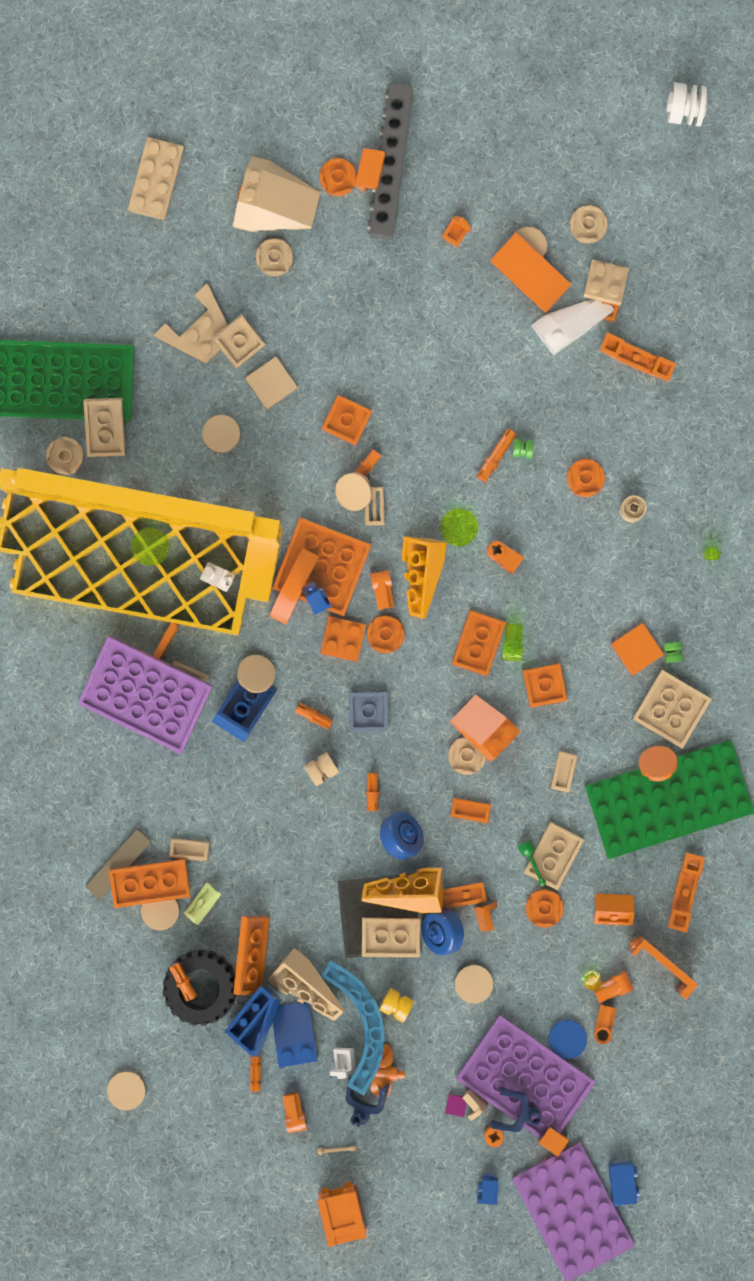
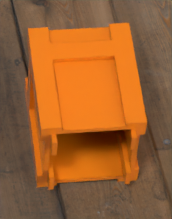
(342, 1214)

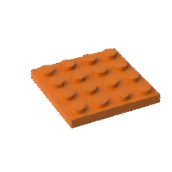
(337, 566)

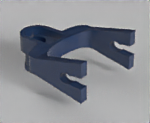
(363, 1110)
(525, 1114)

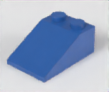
(242, 710)
(294, 1035)

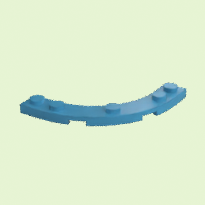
(371, 1020)

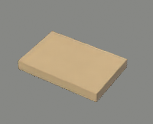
(104, 427)
(554, 855)
(390, 937)

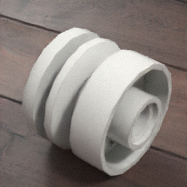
(686, 104)

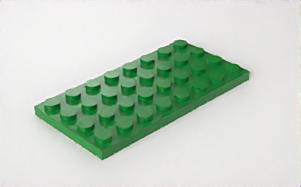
(56, 377)
(645, 812)

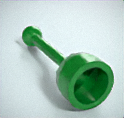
(527, 850)

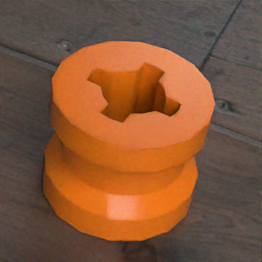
(496, 1137)

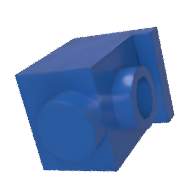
(316, 598)
(488, 1189)

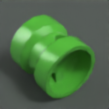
(518, 448)
(673, 656)

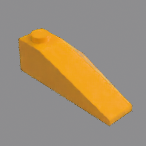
(424, 563)
(412, 892)

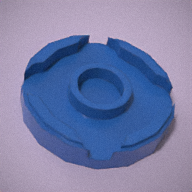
(567, 1039)

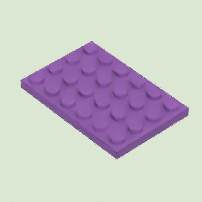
(145, 694)
(521, 1063)
(573, 1212)

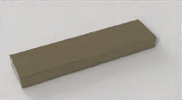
(122, 858)

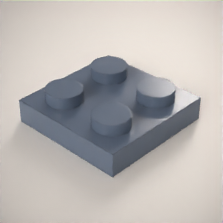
(368, 711)

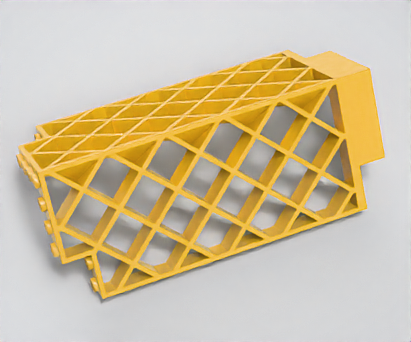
(134, 505)

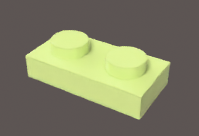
(202, 903)

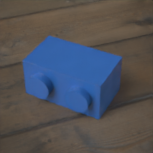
(622, 1183)

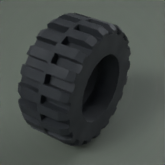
(219, 1006)

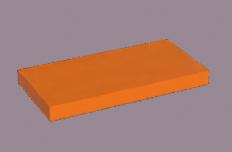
(530, 272)
(149, 883)
(251, 954)

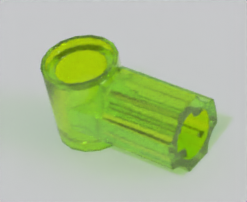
(512, 647)

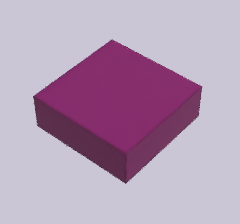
(455, 1105)

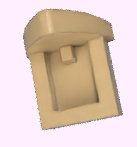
(476, 1103)

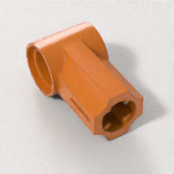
(382, 585)
(614, 986)
(605, 1022)
(294, 1116)

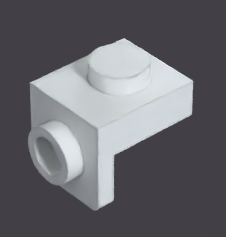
(217, 576)
(344, 1062)

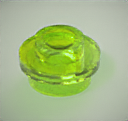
(711, 553)

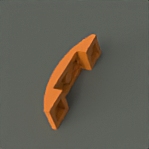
(637, 358)
(292, 587)
(685, 892)

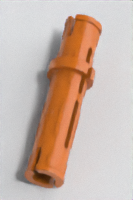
(498, 452)

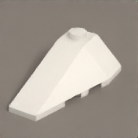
(568, 324)

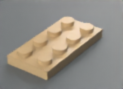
(156, 178)

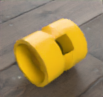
(396, 1005)

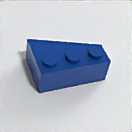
(254, 1021)

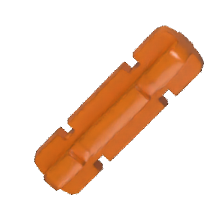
(255, 1073)

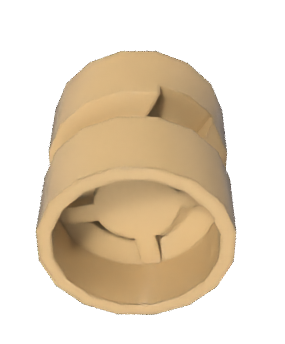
(632, 508)
(321, 769)

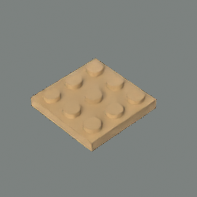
(672, 709)

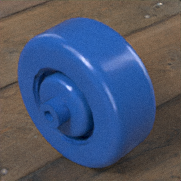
(401, 835)
(443, 932)

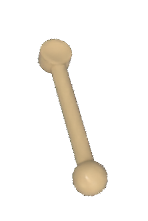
(321, 1151)

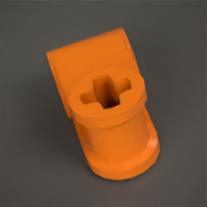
(507, 559)

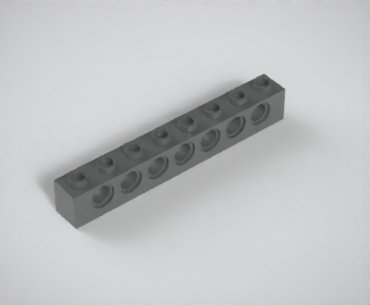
(403, 95)

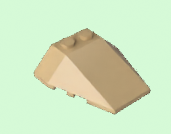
(274, 199)

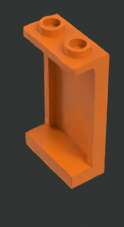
(687, 985)

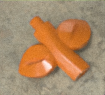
(385, 1072)

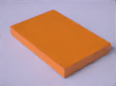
(478, 643)

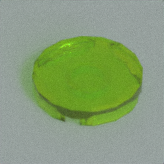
(453, 527)
(150, 547)

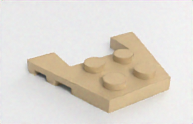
(198, 338)

